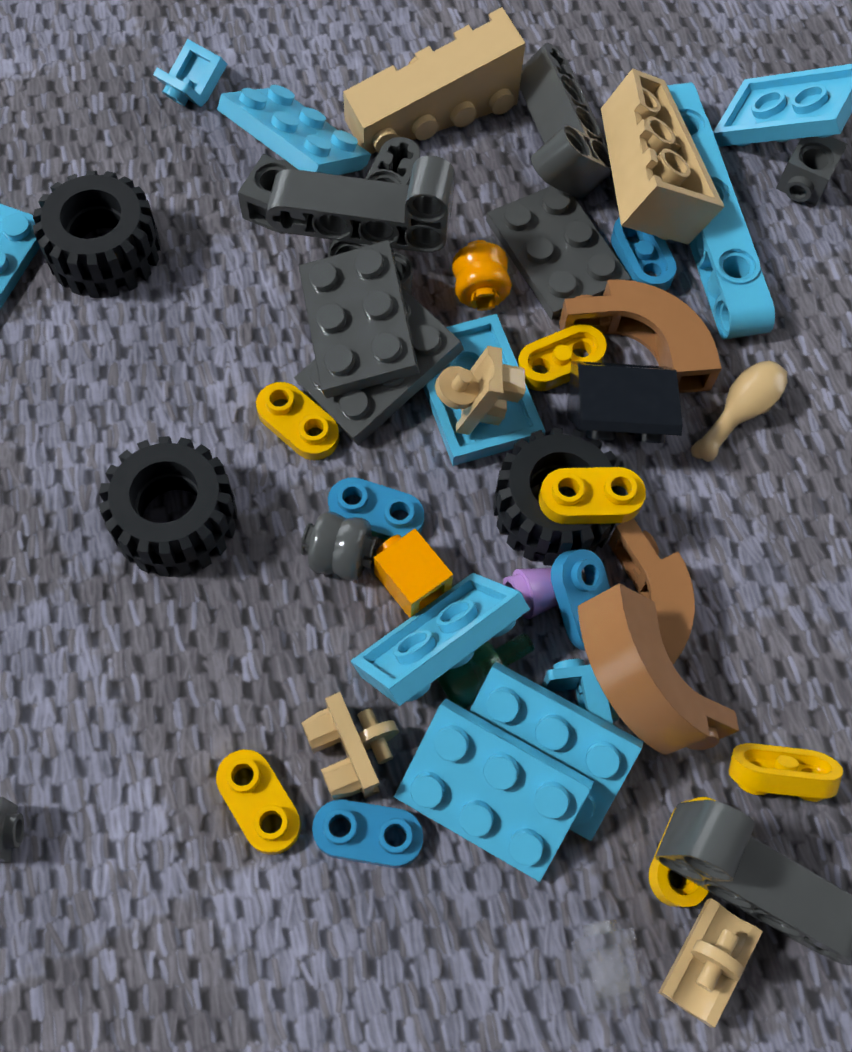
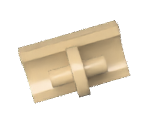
(481, 390)
(335, 726)
(710, 963)

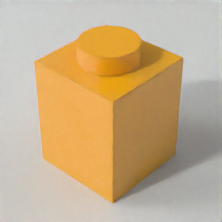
(411, 571)

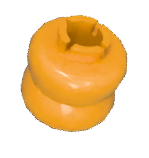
(481, 275)

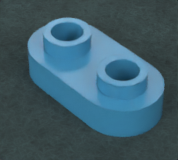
(646, 255)
(377, 506)
(572, 590)
(366, 837)

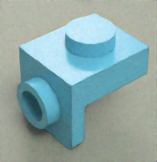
(192, 75)
(576, 675)

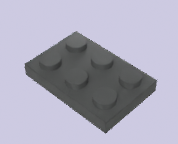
(555, 247)
(358, 319)
(367, 409)

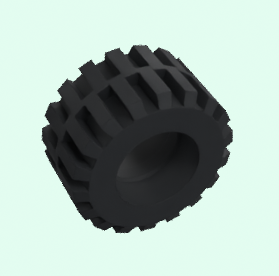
(104, 261)
(156, 471)
(519, 509)

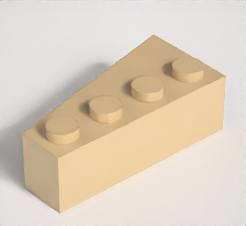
(440, 87)
(655, 162)

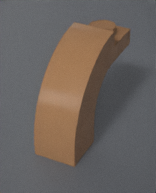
(658, 322)
(661, 580)
(640, 680)

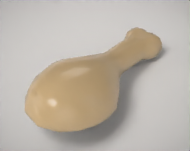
(747, 398)

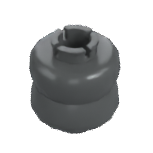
(339, 545)

